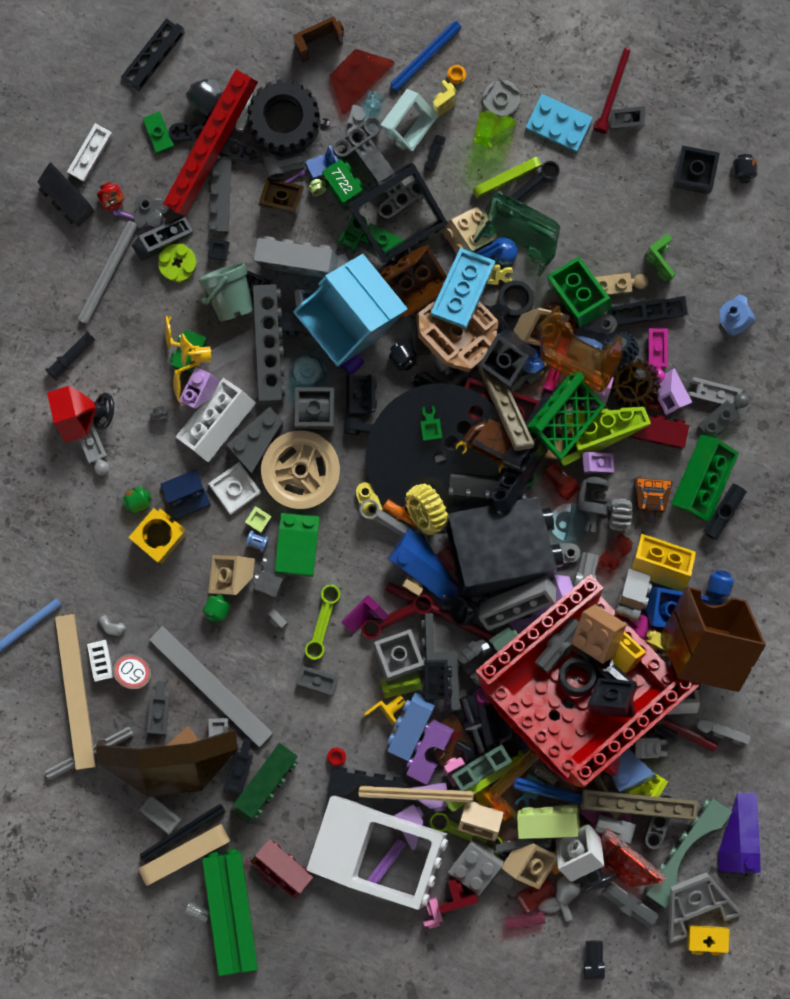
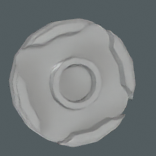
(501, 98)

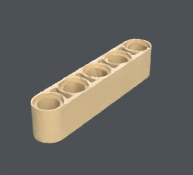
(183, 855)

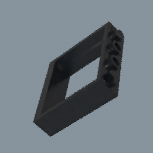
(419, 236)

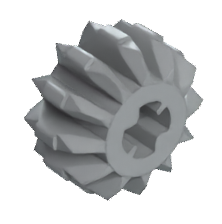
(620, 515)

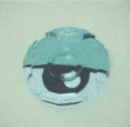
(569, 522)

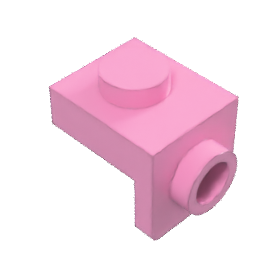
(452, 766)

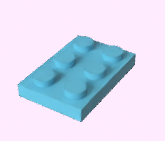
(559, 123)

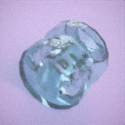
(373, 101)

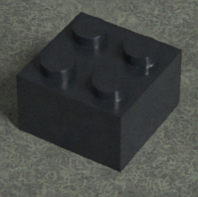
(696, 169)
(508, 357)

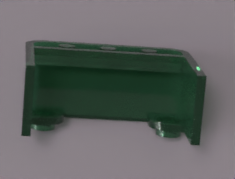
(521, 225)

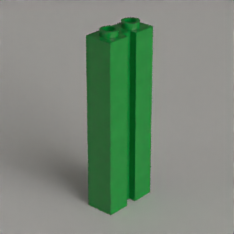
(230, 912)

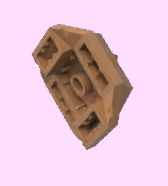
(467, 347)

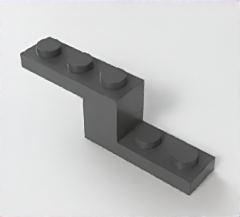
(428, 644)

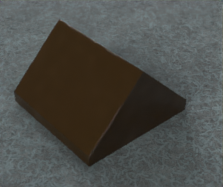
(281, 196)

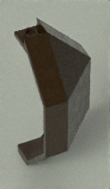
(170, 767)

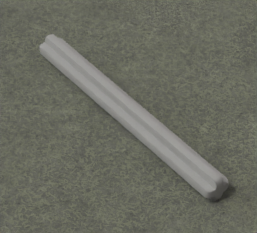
(107, 272)

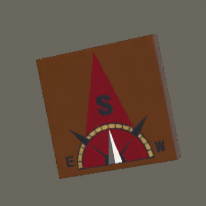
(459, 733)

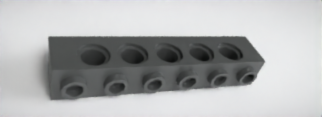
(261, 293)

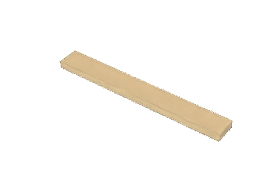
(75, 692)

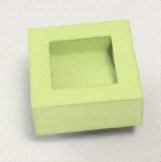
(258, 519)

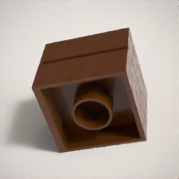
(712, 642)

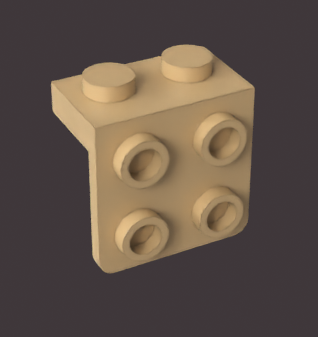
(461, 231)

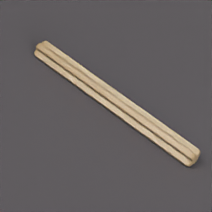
(416, 794)

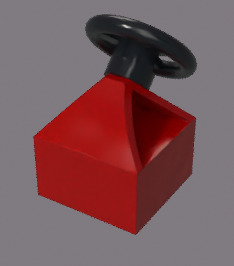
(74, 412)

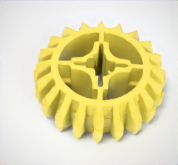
(426, 509)

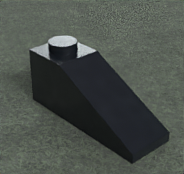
(159, 238)

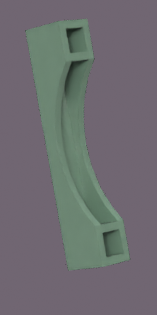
(710, 818)

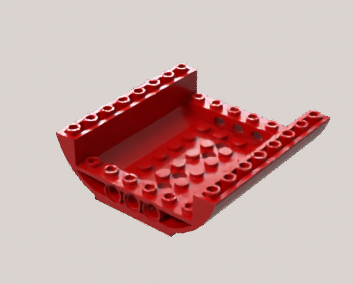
(581, 740)

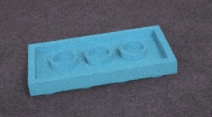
(463, 288)

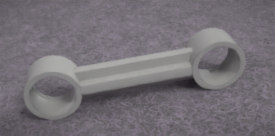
(387, 520)

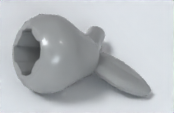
(565, 894)

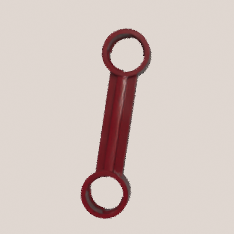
(397, 616)

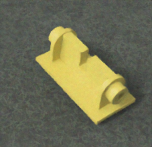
(656, 642)

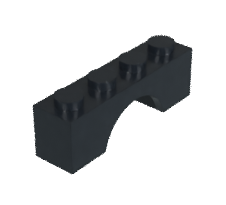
(342, 782)

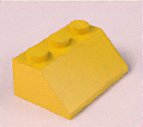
(664, 562)

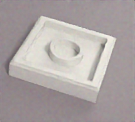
(234, 488)

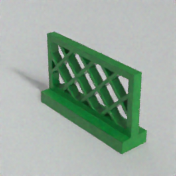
(558, 401)

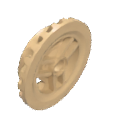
(308, 448)

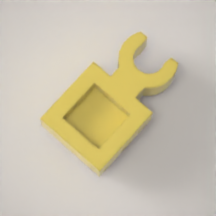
(499, 274)

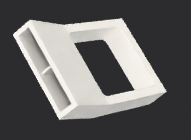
(344, 842)

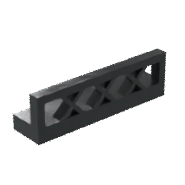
(157, 56)

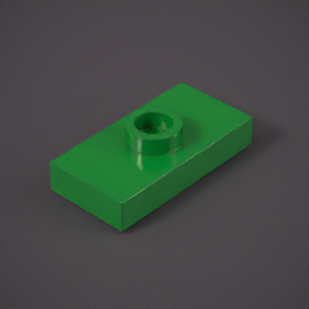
(158, 132)
(383, 238)

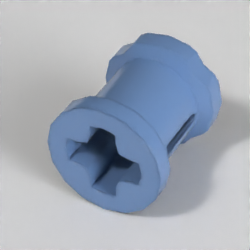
(256, 541)

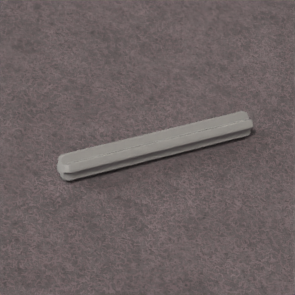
(70, 762)

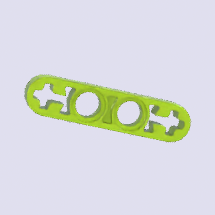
(506, 177)

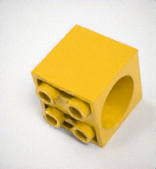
(140, 535)

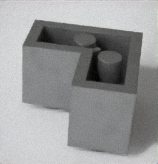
(267, 581)

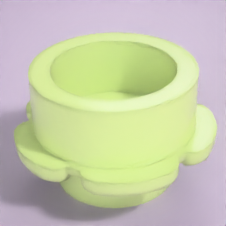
(317, 187)

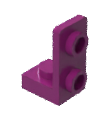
(362, 612)

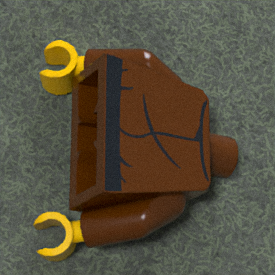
(489, 440)

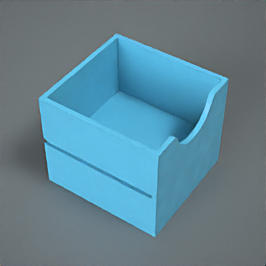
(350, 310)

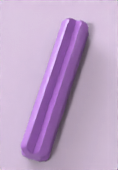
(387, 861)

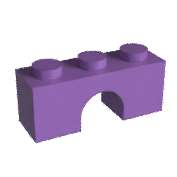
(421, 766)

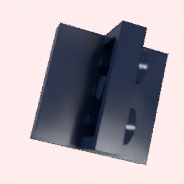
(185, 494)

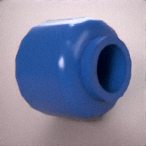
(720, 584)

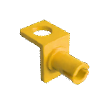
(388, 709)

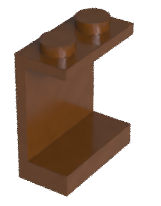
(315, 32)

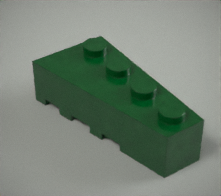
(264, 782)

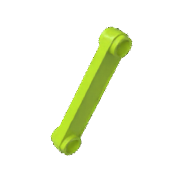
(486, 781)

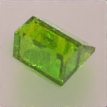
(493, 129)

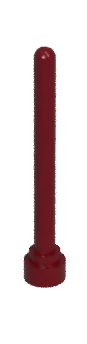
(601, 125)

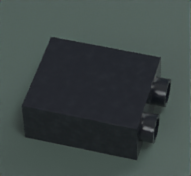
(502, 548)

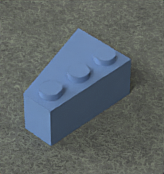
(411, 725)
(631, 772)

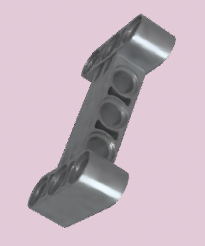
(377, 167)

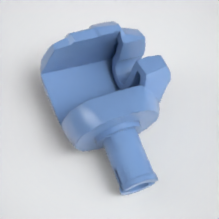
(736, 316)

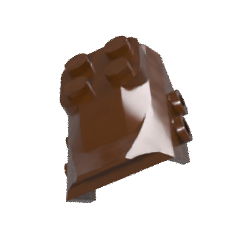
(416, 279)

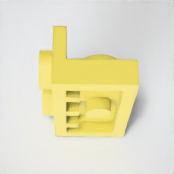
(444, 100)

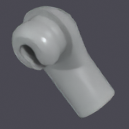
(110, 628)

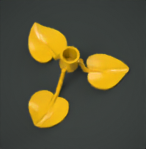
(198, 354)

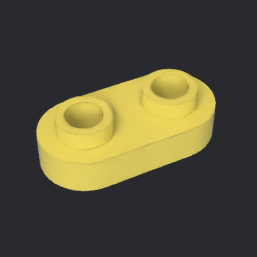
(371, 496)

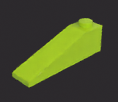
(609, 428)

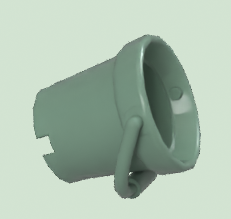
(227, 291)

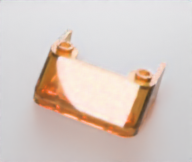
(570, 355)

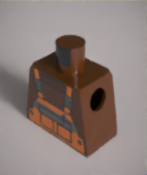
(652, 496)

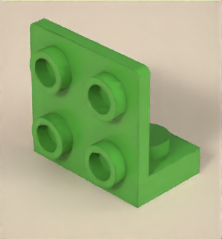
(655, 259)

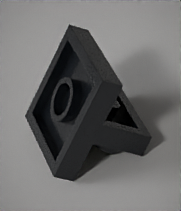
(613, 698)

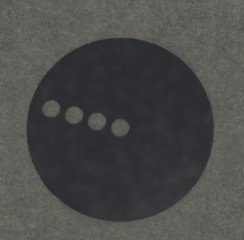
(401, 459)

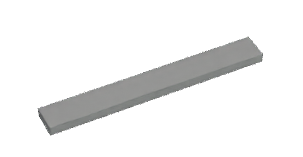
(211, 686)

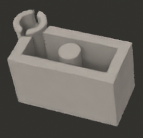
(633, 595)

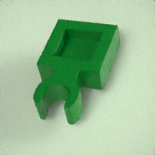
(431, 427)

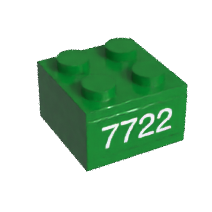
(342, 183)

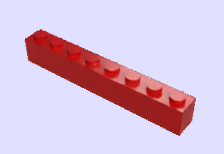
(210, 142)

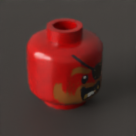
(110, 196)

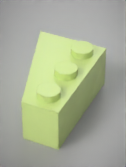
(549, 821)

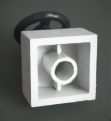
(582, 857)

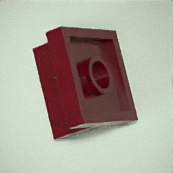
(457, 901)

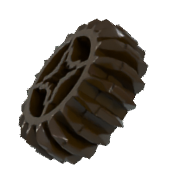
(639, 399)

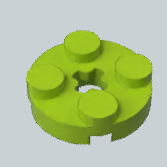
(187, 267)

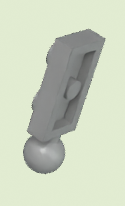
(95, 451)

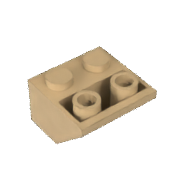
(480, 820)

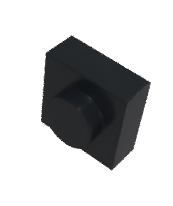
(218, 249)

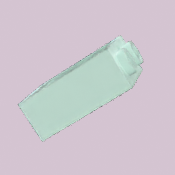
(420, 126)

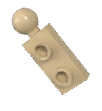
(622, 283)

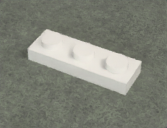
(89, 152)

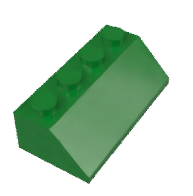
(705, 477)

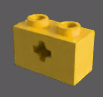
(719, 938)

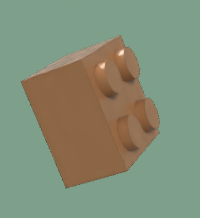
(598, 633)

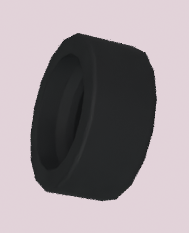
(520, 285)
(576, 691)

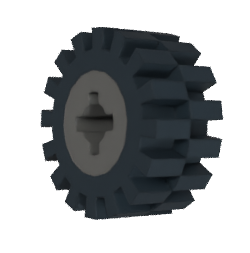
(629, 348)

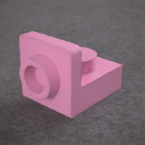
(433, 909)

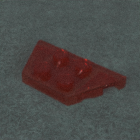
(357, 76)
(627, 863)

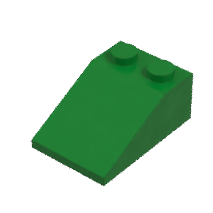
(297, 545)

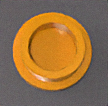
(456, 74)

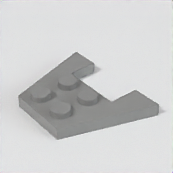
(694, 898)

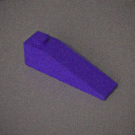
(741, 837)

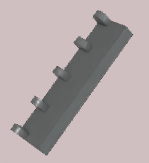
(220, 195)
(476, 486)

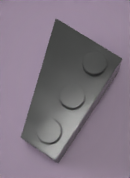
(254, 440)

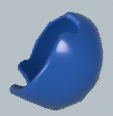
(508, 255)

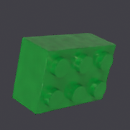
(579, 292)

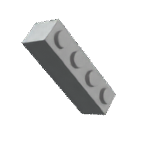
(517, 603)

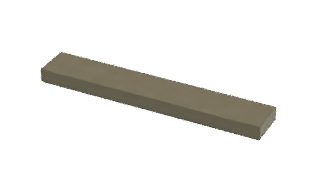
(507, 411)
(639, 805)

